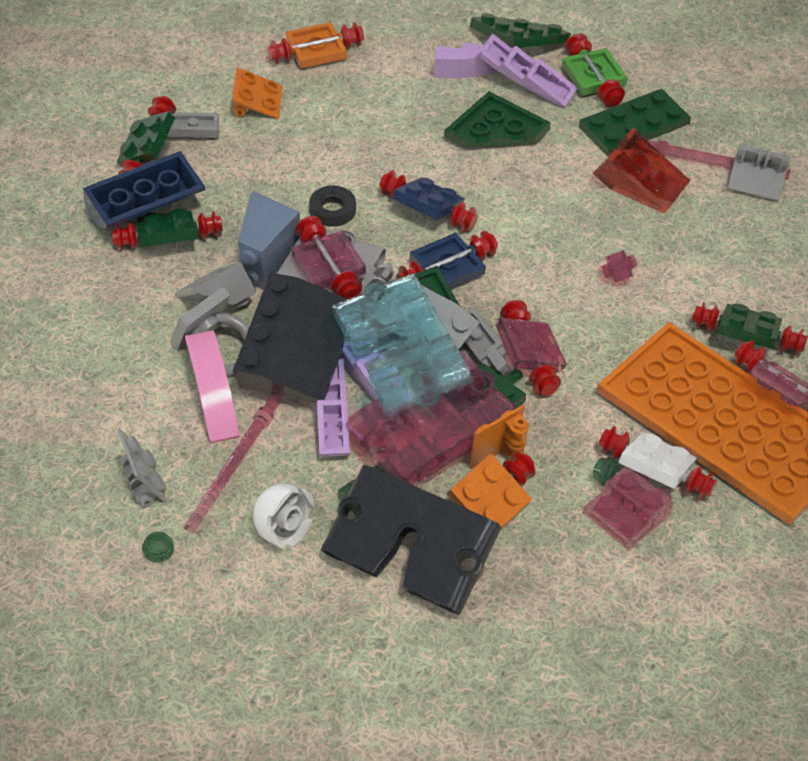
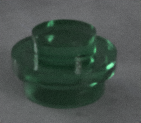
(605, 469)
(158, 547)

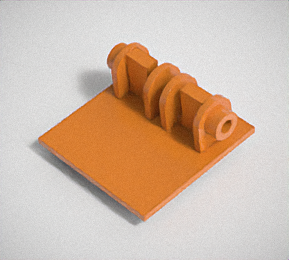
(255, 93)
(503, 435)

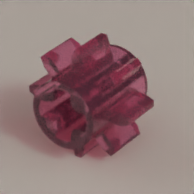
(619, 266)

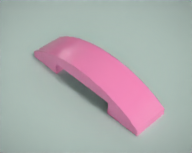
(212, 386)

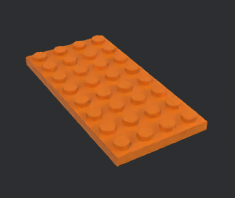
(718, 417)

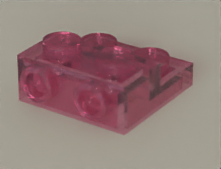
(629, 507)

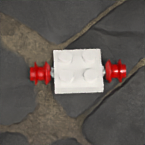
(658, 461)

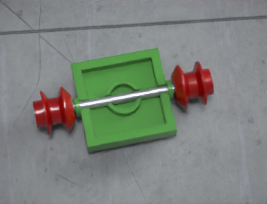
(594, 71)

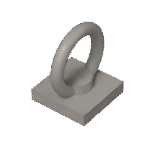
(205, 318)

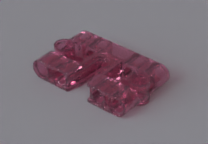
(422, 446)

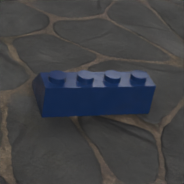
(141, 190)

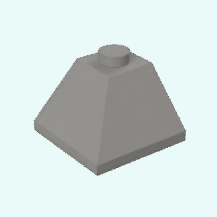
(231, 277)

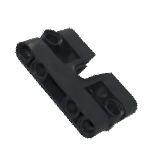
(444, 539)

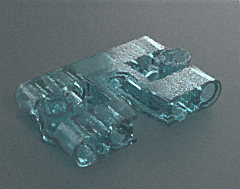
(427, 356)

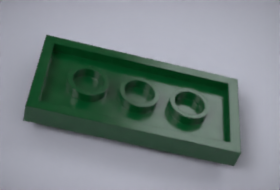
(648, 114)

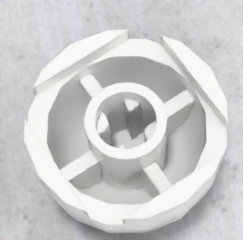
(286, 508)

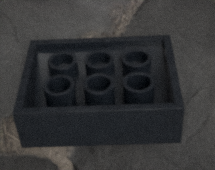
(291, 341)

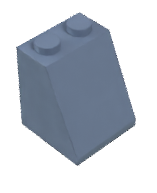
(266, 237)

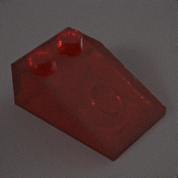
(641, 173)

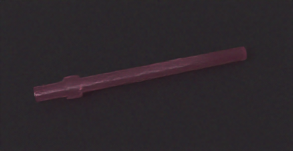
(666, 149)
(261, 419)

